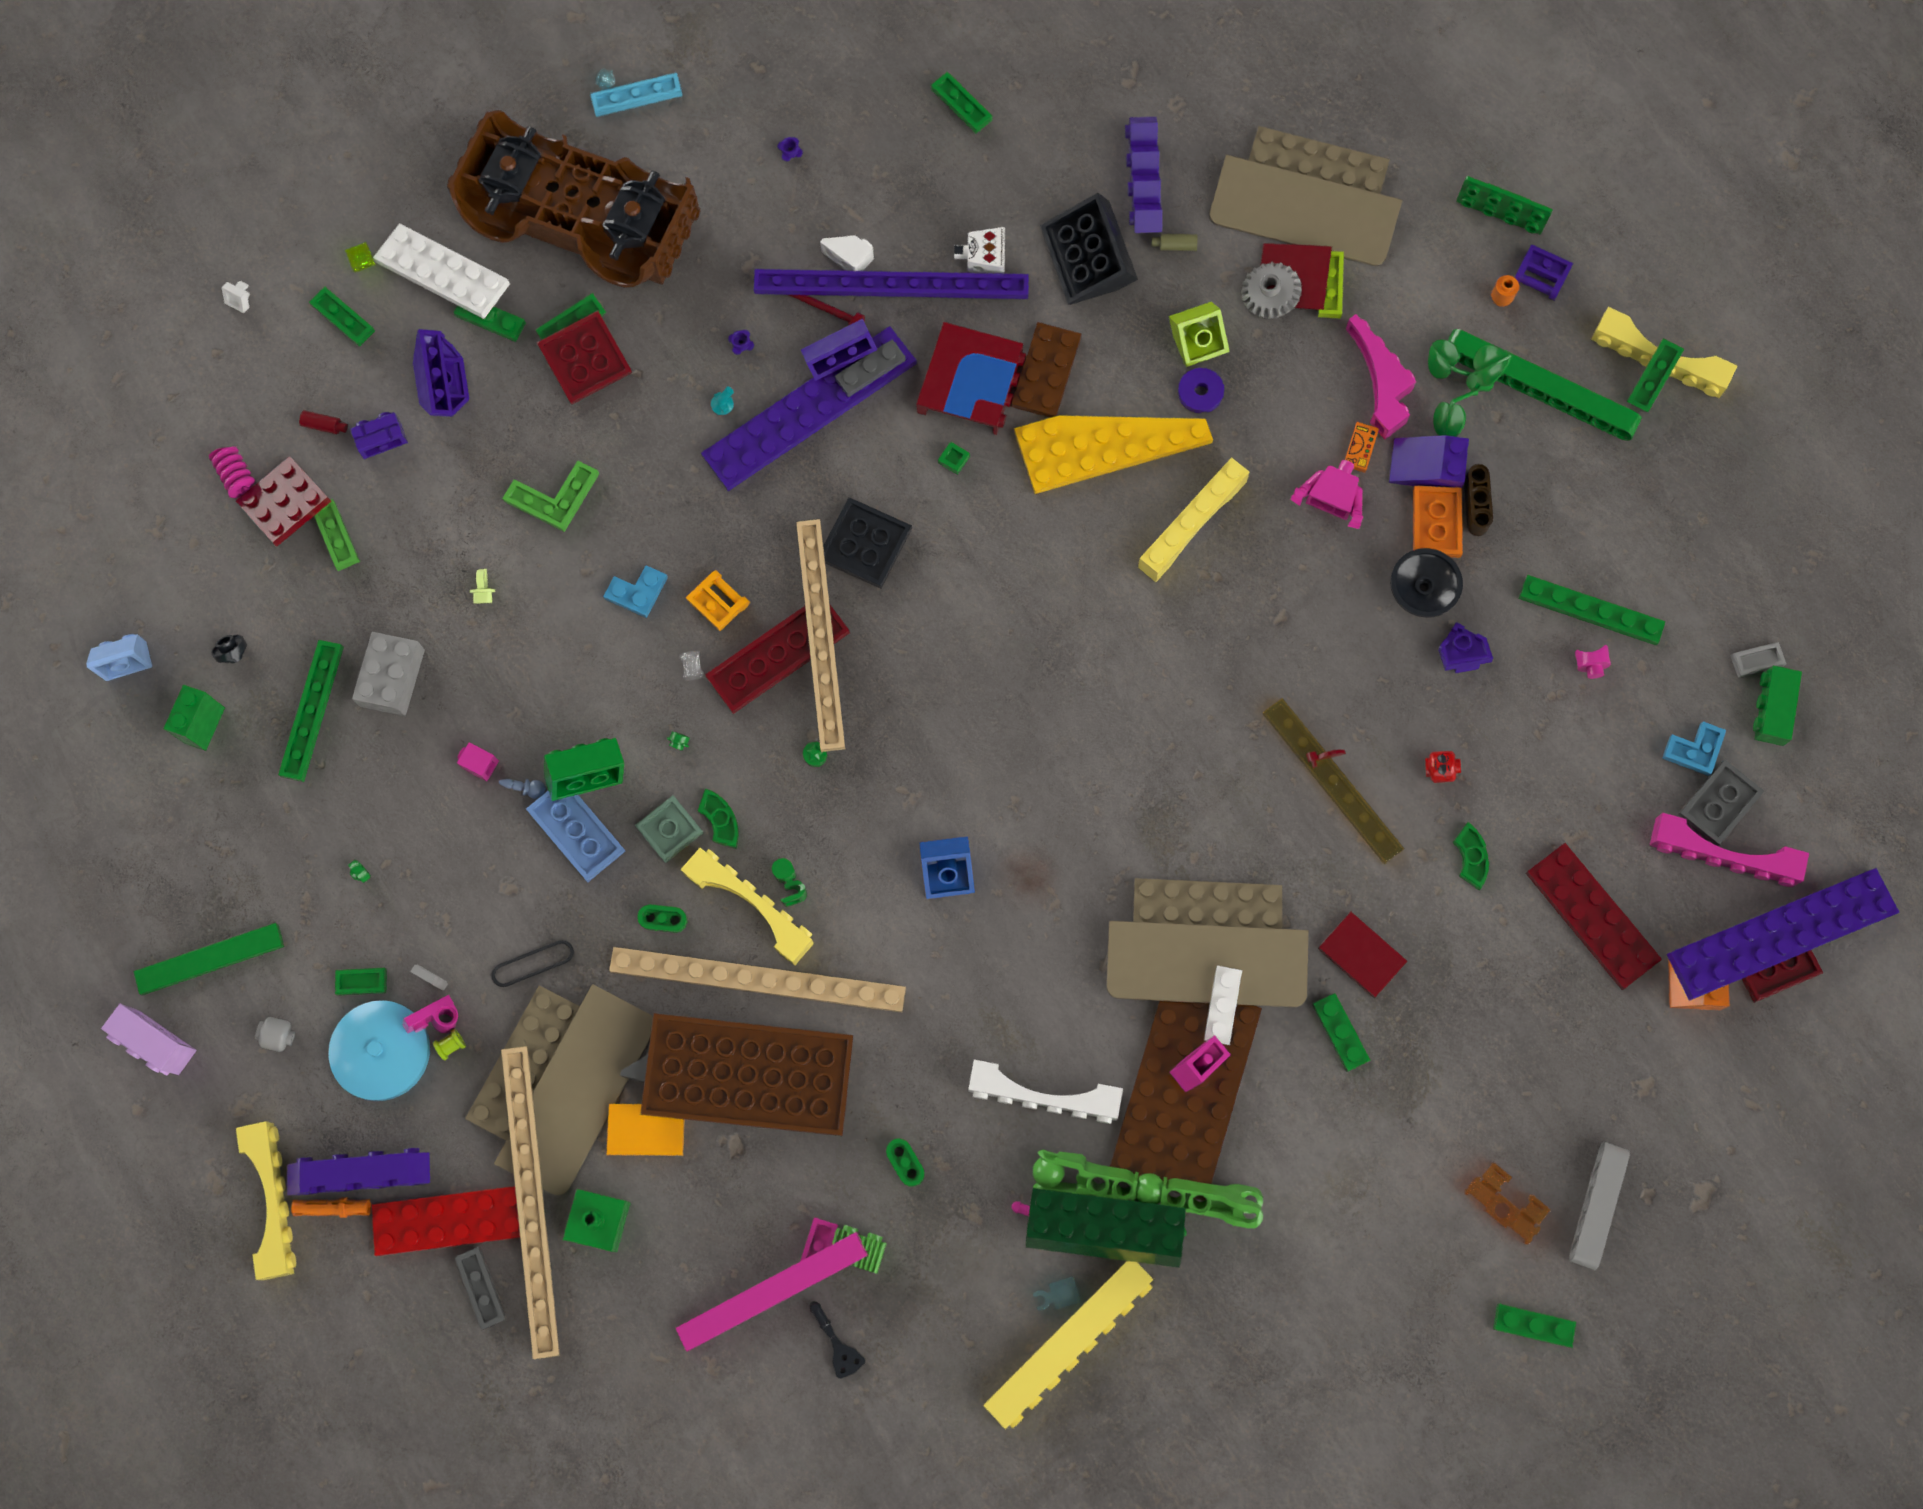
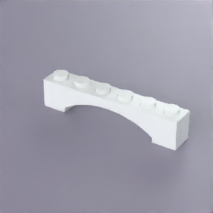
(989, 1081)

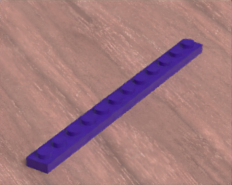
(891, 284)

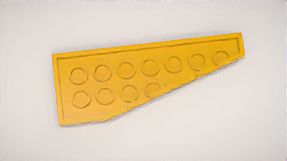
(1084, 447)

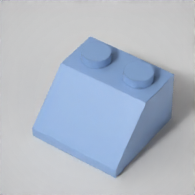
(119, 657)

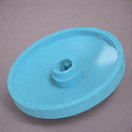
(375, 1054)

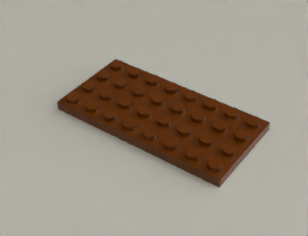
(747, 1075)
(1175, 1129)

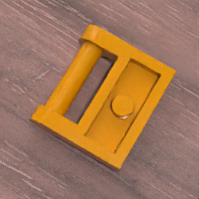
(712, 606)

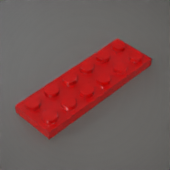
(445, 1221)

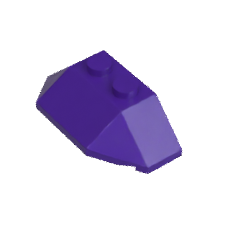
(439, 374)

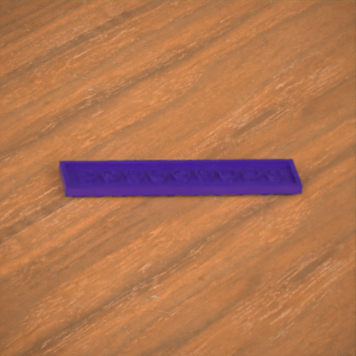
(793, 420)
(1782, 933)

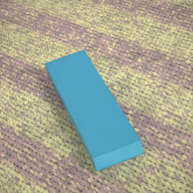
(636, 94)

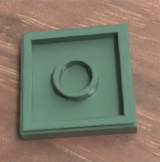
(669, 829)

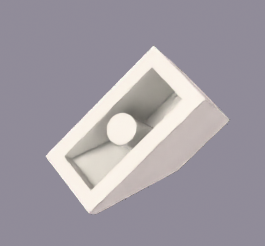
(848, 252)

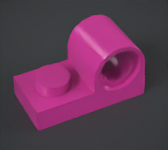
(432, 1012)

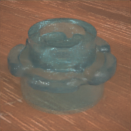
(605, 79)

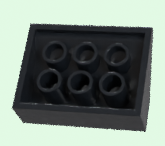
(1088, 250)

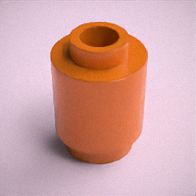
(1505, 290)

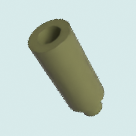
(1176, 242)

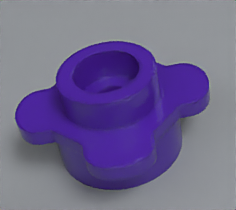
(787, 143)
(740, 335)

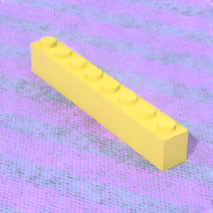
(1068, 1342)

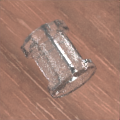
(691, 665)

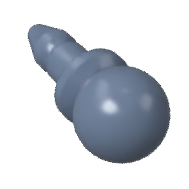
(534, 789)

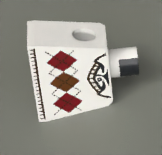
(984, 251)

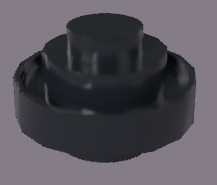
(229, 649)

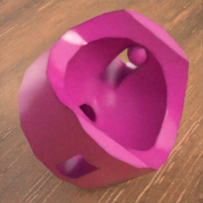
(1593, 662)

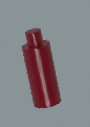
(322, 422)

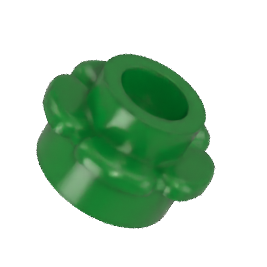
(678, 740)

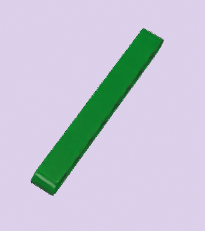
(1555, 390)

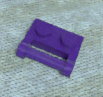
(1545, 265)

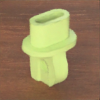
(482, 593)

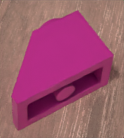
(1200, 1064)

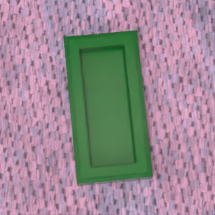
(360, 981)

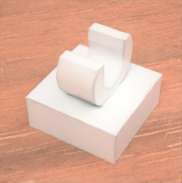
(236, 295)

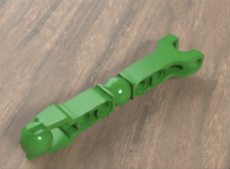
(1221, 1201)

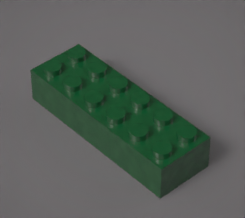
(1106, 1227)

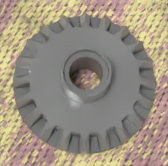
(1271, 302)

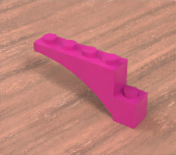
(1388, 376)

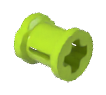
(449, 1044)

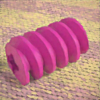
(232, 470)

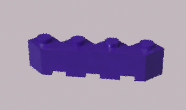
(1144, 171)
(356, 1173)

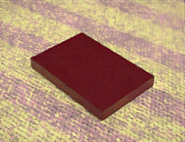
(1362, 954)
(1782, 976)

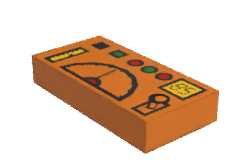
(1361, 446)

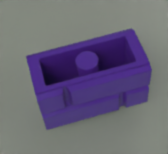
(378, 434)

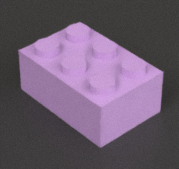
(148, 1040)

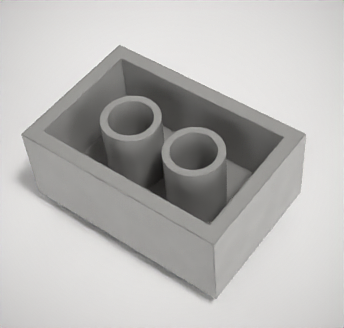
(388, 674)

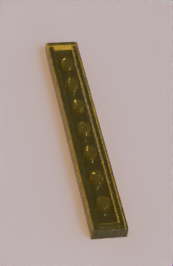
(1334, 782)

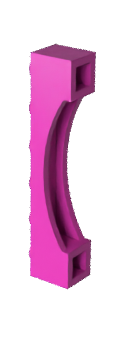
(1674, 835)

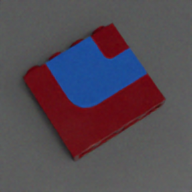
(971, 376)

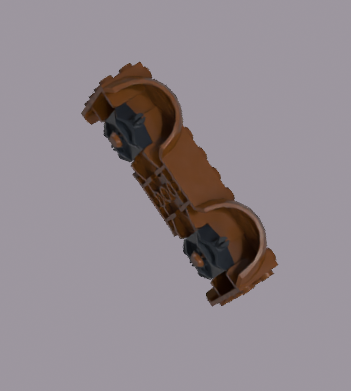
(622, 240)

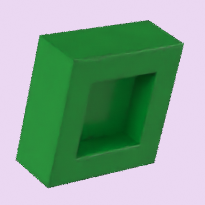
(953, 458)

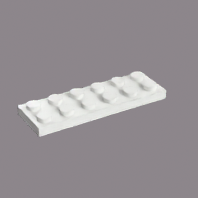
(441, 271)

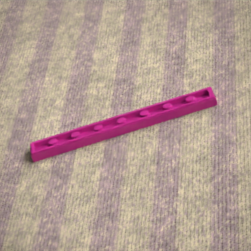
(771, 1291)

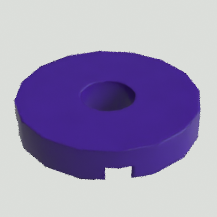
(1207, 379)

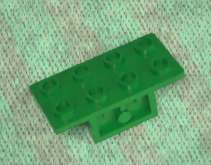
(1503, 205)

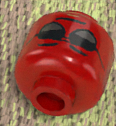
(1442, 766)

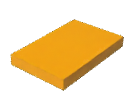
(642, 1135)

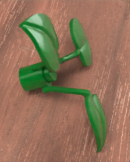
(1489, 365)

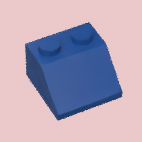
(947, 867)

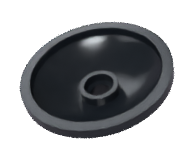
(1435, 572)

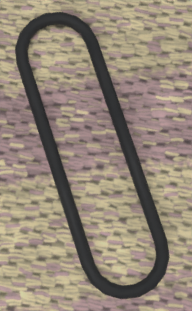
(536, 972)

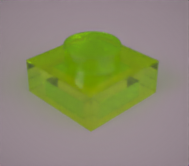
(360, 257)

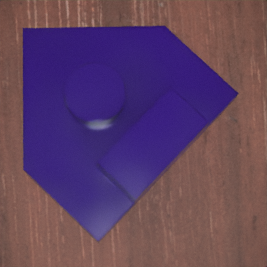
(1464, 650)

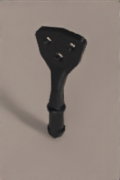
(839, 1348)

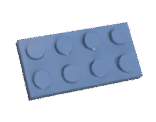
(577, 833)

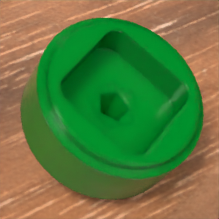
(813, 755)
(358, 871)

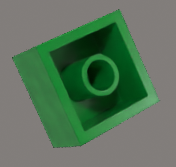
(596, 1220)

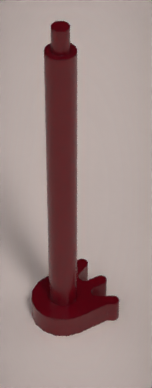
(829, 309)

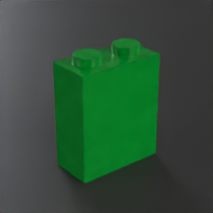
(194, 717)

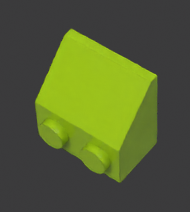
(1199, 333)

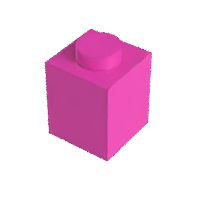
(477, 761)

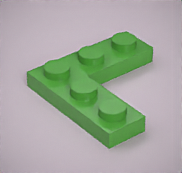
(556, 511)

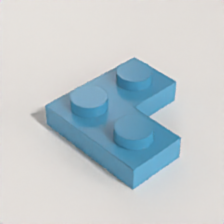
(637, 597)
(1696, 755)

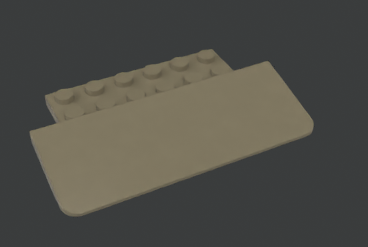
(1308, 196)
(1193, 927)
(573, 1074)

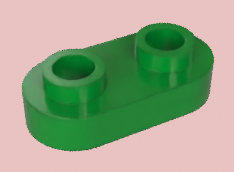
(663, 918)
(905, 1162)

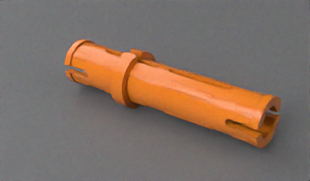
(341, 1208)

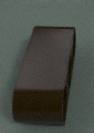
(1482, 490)

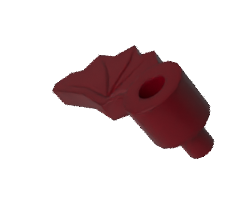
(1312, 757)

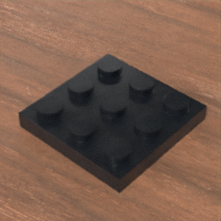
(865, 542)

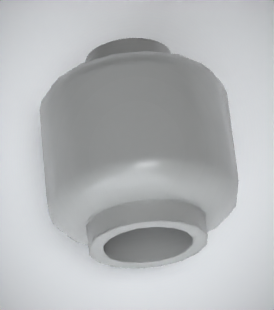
(274, 1034)

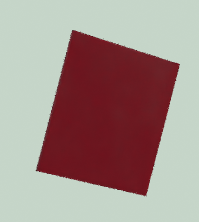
(1311, 266)

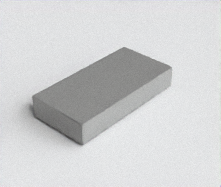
(1758, 659)
(429, 977)

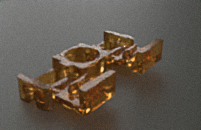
(1486, 1194)

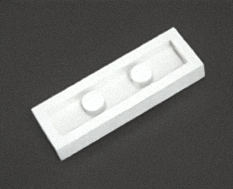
(1223, 1004)

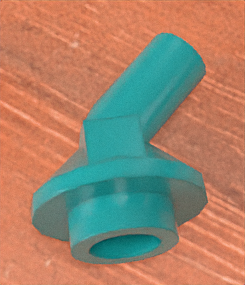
(722, 402)

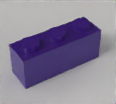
(839, 349)

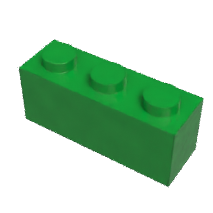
(1777, 705)

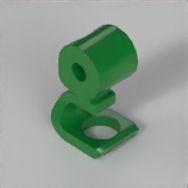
(785, 873)

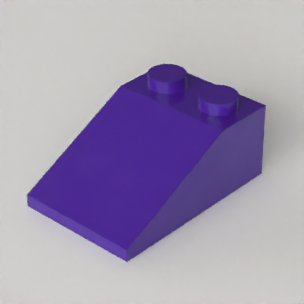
(1429, 461)

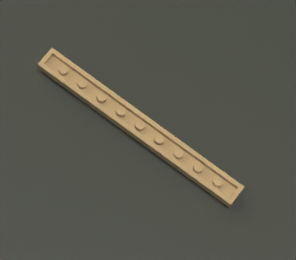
(820, 636)

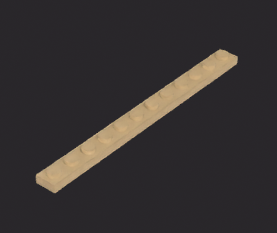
(757, 979)
(530, 1203)

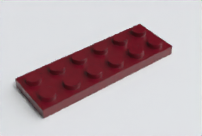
(767, 660)
(1593, 916)

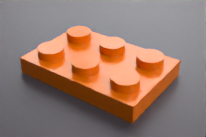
(1438, 519)

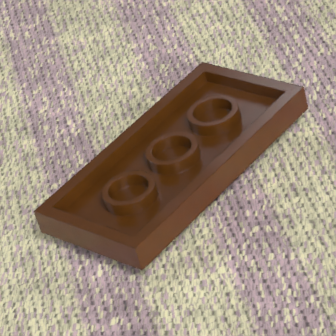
(1046, 370)

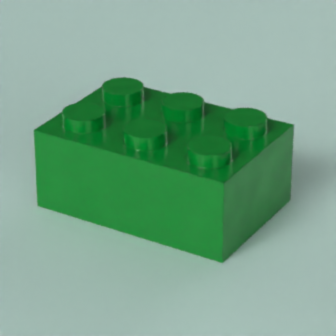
(583, 768)

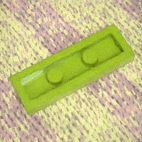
(1334, 290)

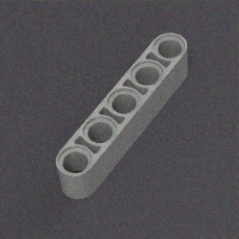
(1599, 1205)

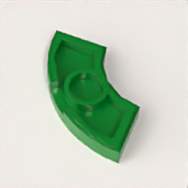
(721, 817)
(1474, 856)

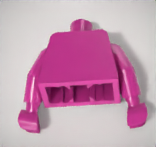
(1334, 492)

